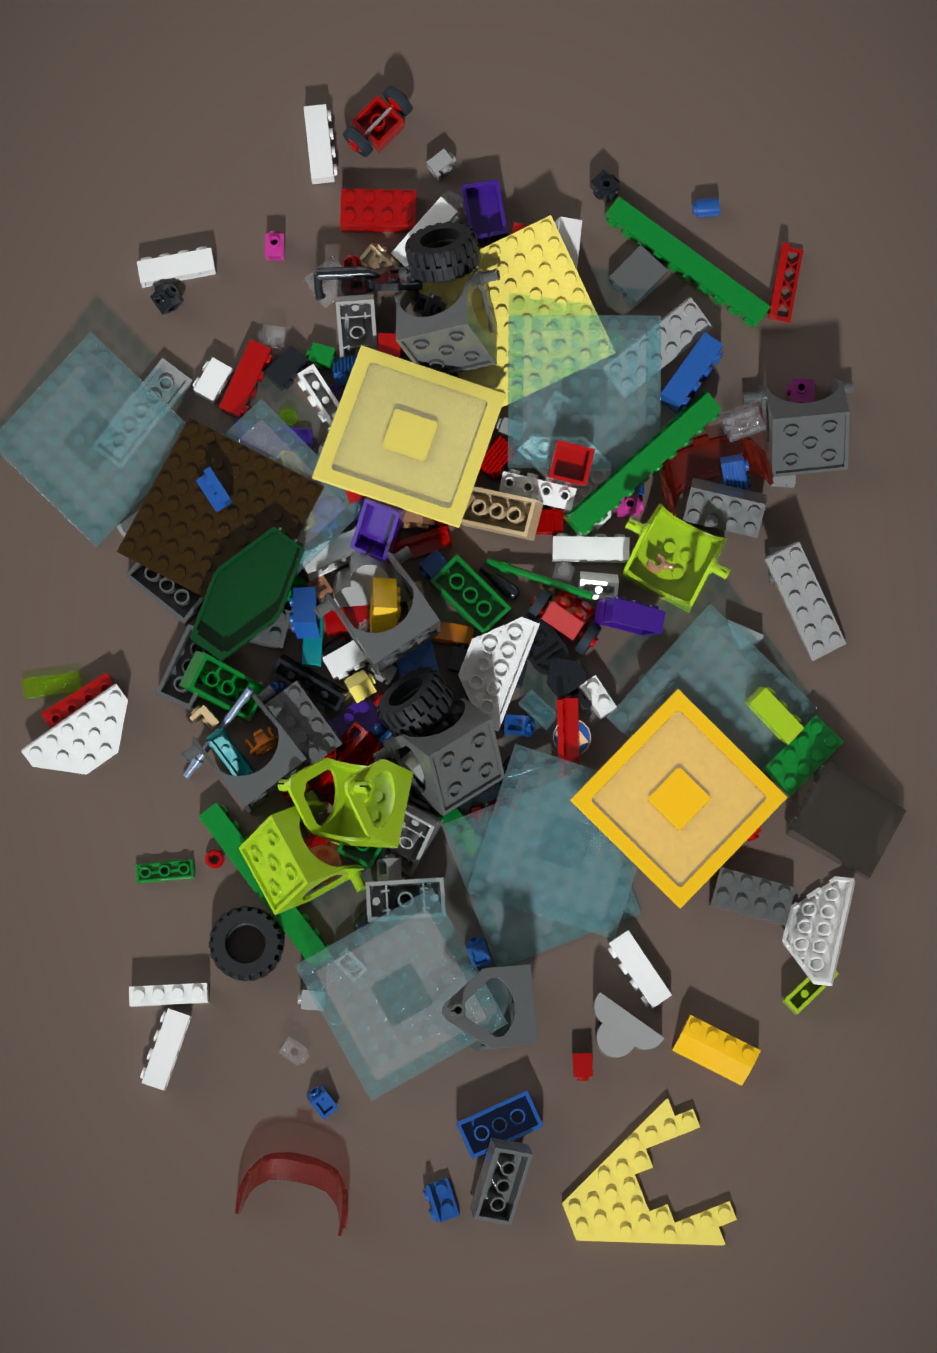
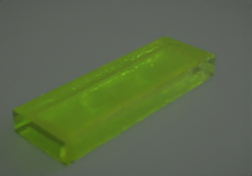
(51, 685)

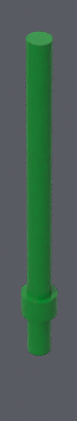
(506, 567)

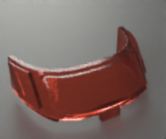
(702, 462)
(298, 1169)

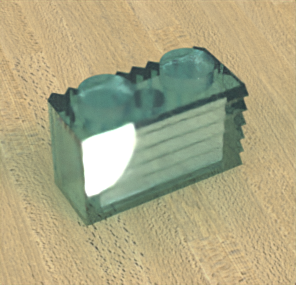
(538, 710)

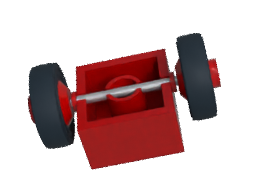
(378, 122)
(568, 616)

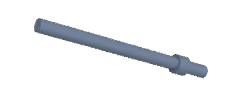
(198, 760)

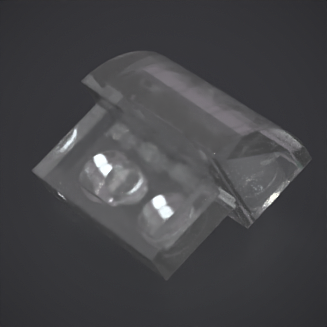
(331, 288)
(741, 421)

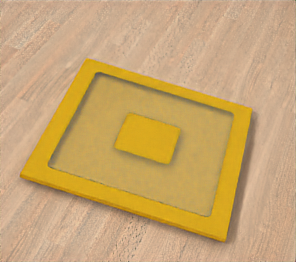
(678, 798)

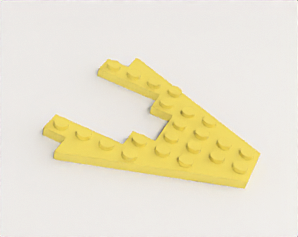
(612, 1206)

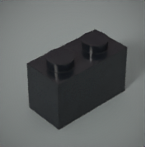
(286, 368)

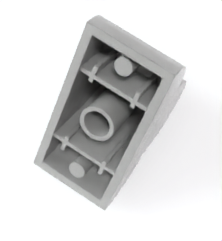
(356, 323)
(354, 584)
(416, 837)
(388, 895)
(620, 1030)

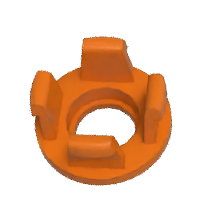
(262, 742)

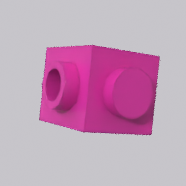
(274, 245)
(630, 506)

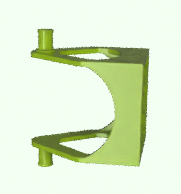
(688, 548)
(366, 804)
(285, 864)

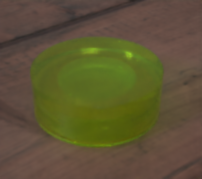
(289, 416)

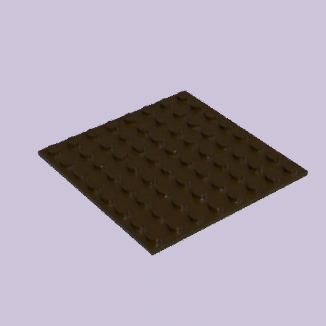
(181, 531)

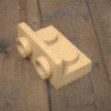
(378, 257)
(204, 714)

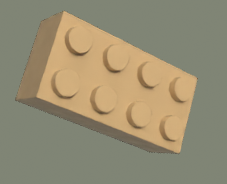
(502, 513)

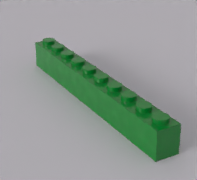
(687, 262)
(643, 463)
(292, 921)

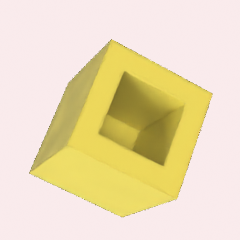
(360, 685)

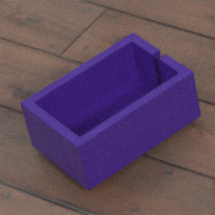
(485, 210)
(377, 526)
(630, 616)

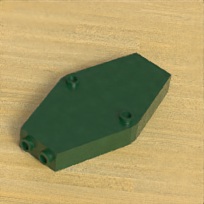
(247, 593)

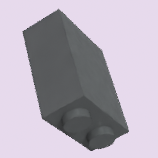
(637, 276)

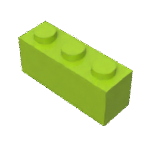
(774, 714)
(803, 995)

